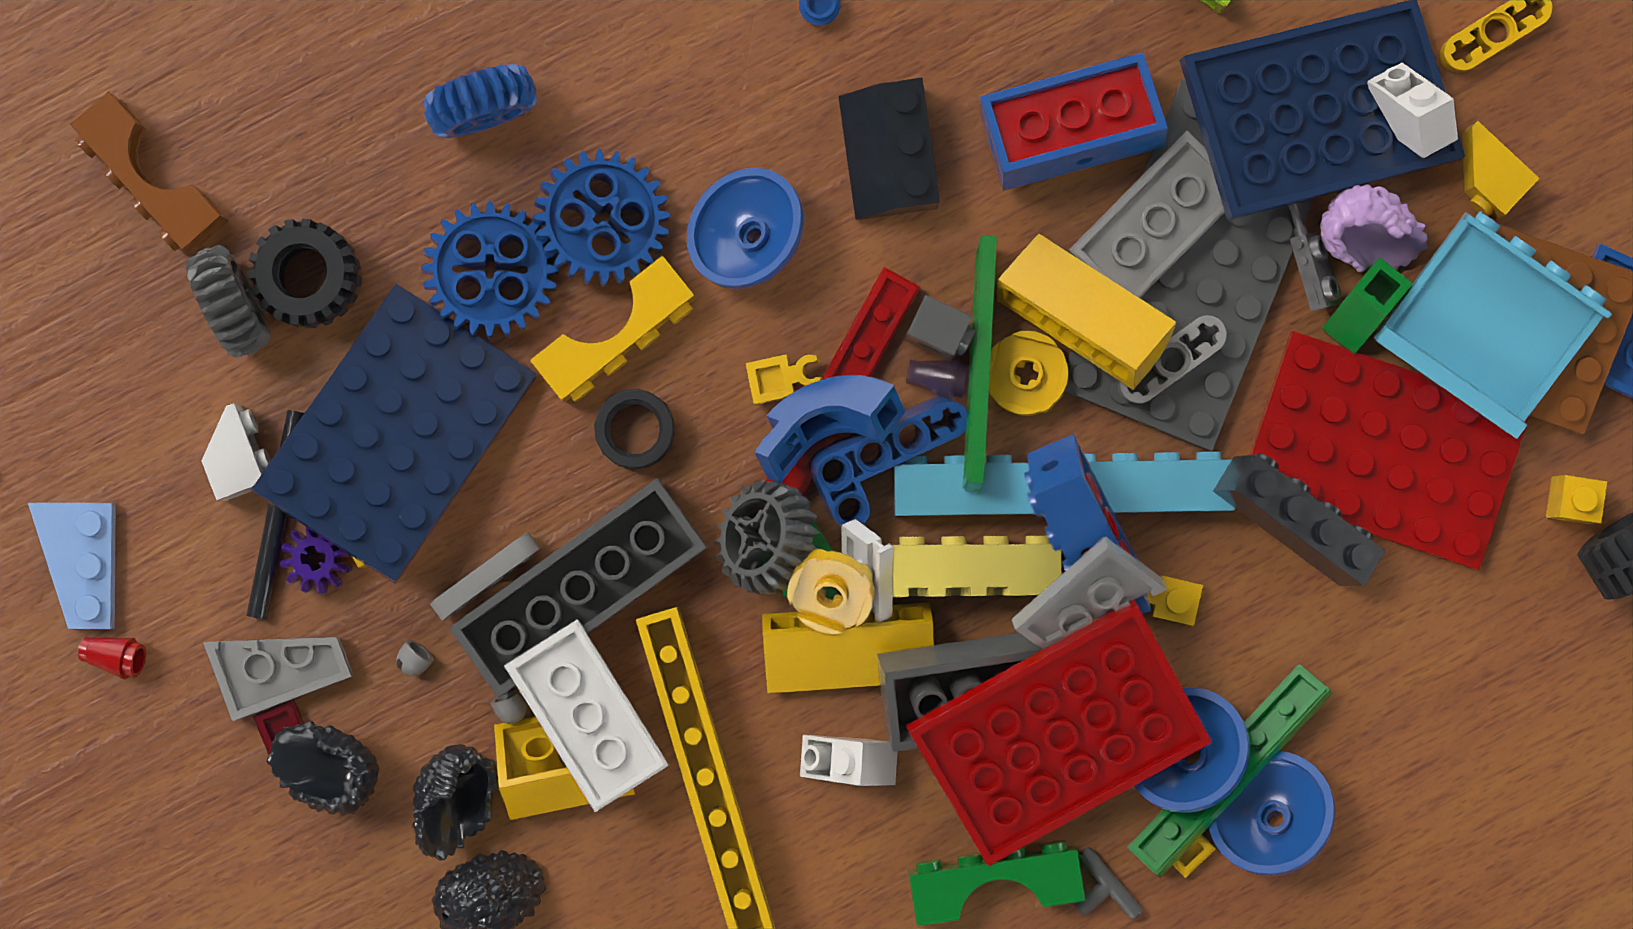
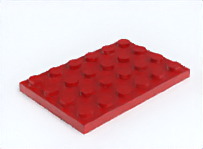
(1387, 449)
(1059, 733)

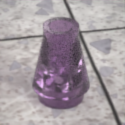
(940, 377)

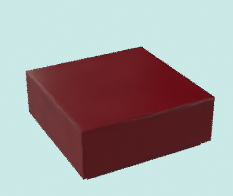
(275, 720)

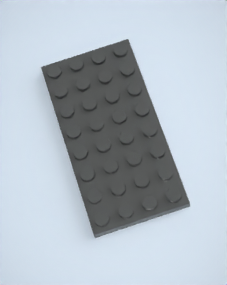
(1223, 275)

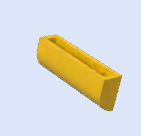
(1085, 311)
(814, 660)

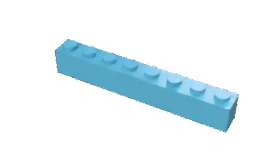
(1127, 483)

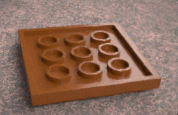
(1579, 385)

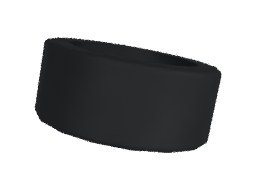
(619, 401)

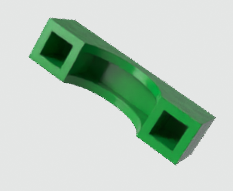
(942, 890)

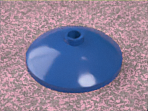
(731, 218)
(1220, 764)
(1284, 788)

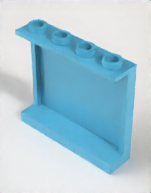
(1491, 322)

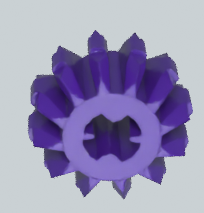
(310, 571)

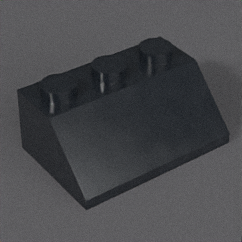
(889, 149)

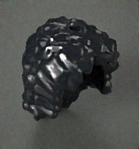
(323, 767)
(452, 799)
(489, 892)

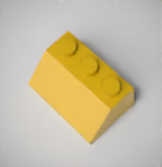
(532, 771)

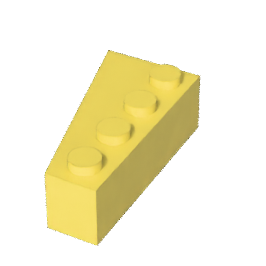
(974, 569)

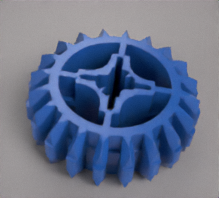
(480, 100)

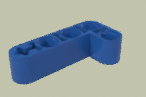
(889, 454)

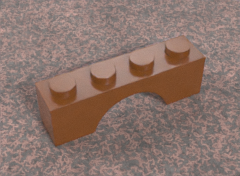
(114, 135)

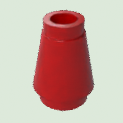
(114, 655)

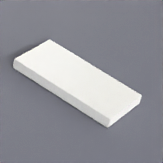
(586, 715)

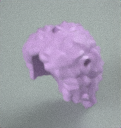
(1371, 225)

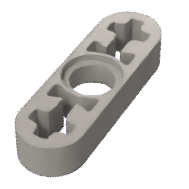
(1203, 350)
(485, 576)

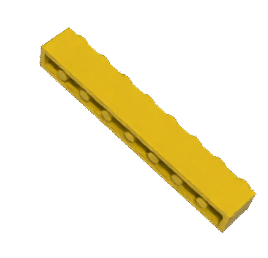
(704, 770)

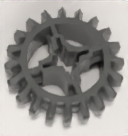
(227, 301)
(765, 536)

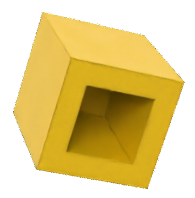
(1576, 499)

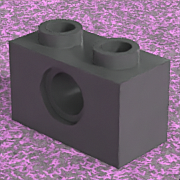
(940, 329)

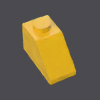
(1492, 173)

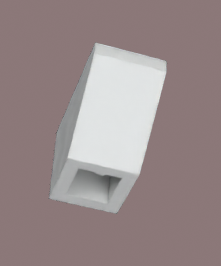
(1415, 109)
(233, 455)
(848, 760)

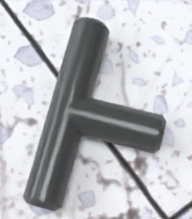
(1106, 886)

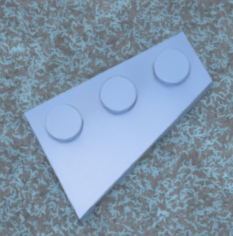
(81, 559)

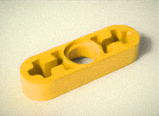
(1476, 56)

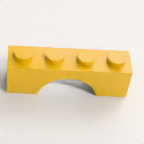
(657, 298)

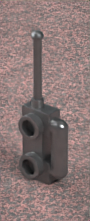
(1313, 264)

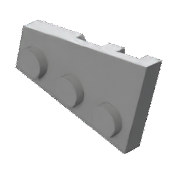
(1090, 588)
(273, 671)

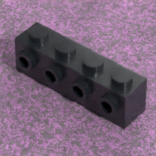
(1299, 520)

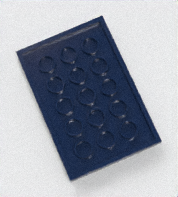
(1296, 113)
(394, 434)

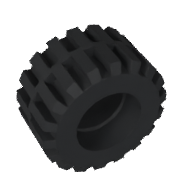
(279, 249)
(1610, 559)

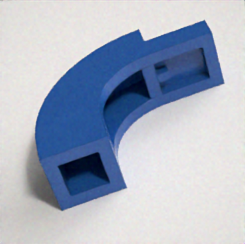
(824, 409)

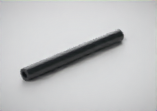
(270, 545)

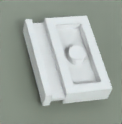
(867, 549)

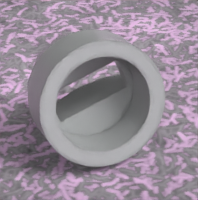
(413, 658)
(510, 707)

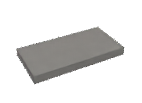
(1154, 219)

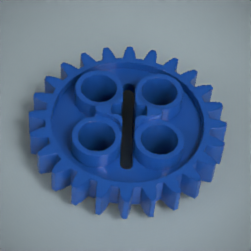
(627, 192)
(489, 307)

